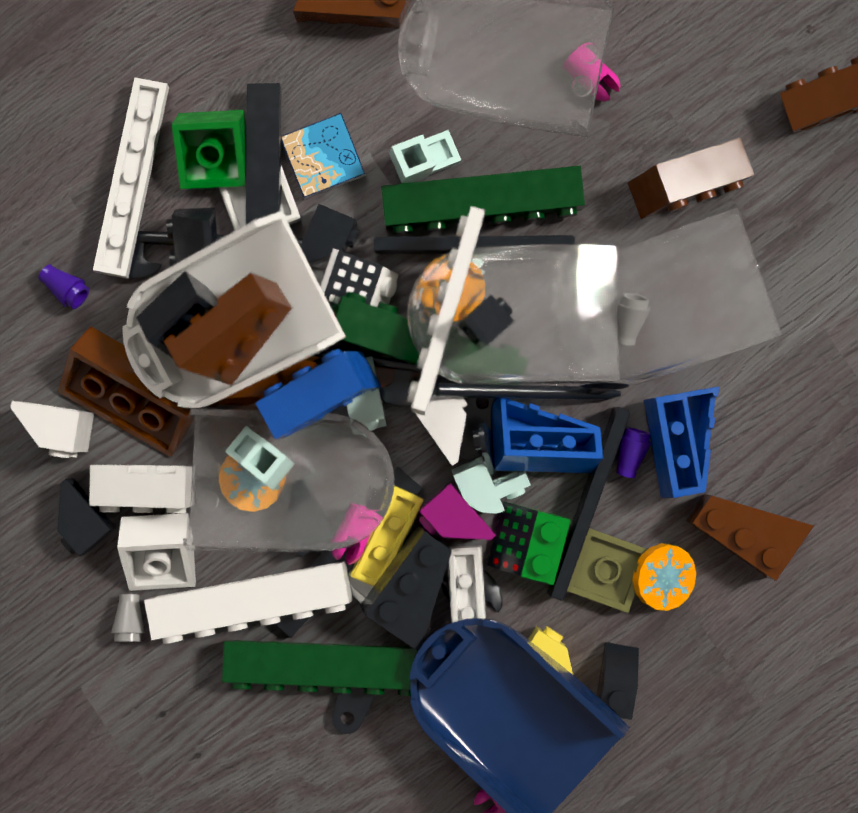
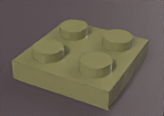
(606, 570)

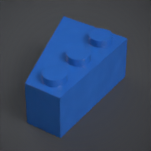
(316, 392)
(681, 440)
(542, 441)

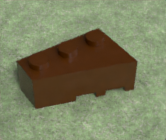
(232, 331)

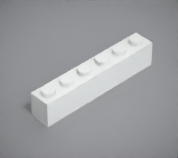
(249, 601)

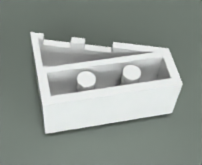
(140, 487)

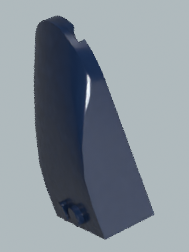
(509, 714)

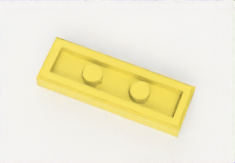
(387, 537)

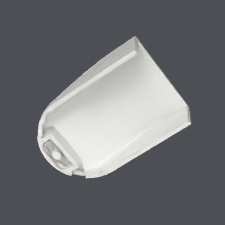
(267, 250)

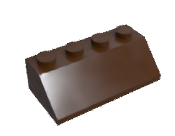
(106, 384)

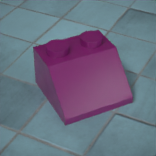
(453, 516)

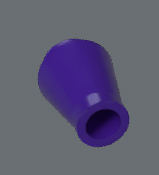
(65, 287)
(632, 451)

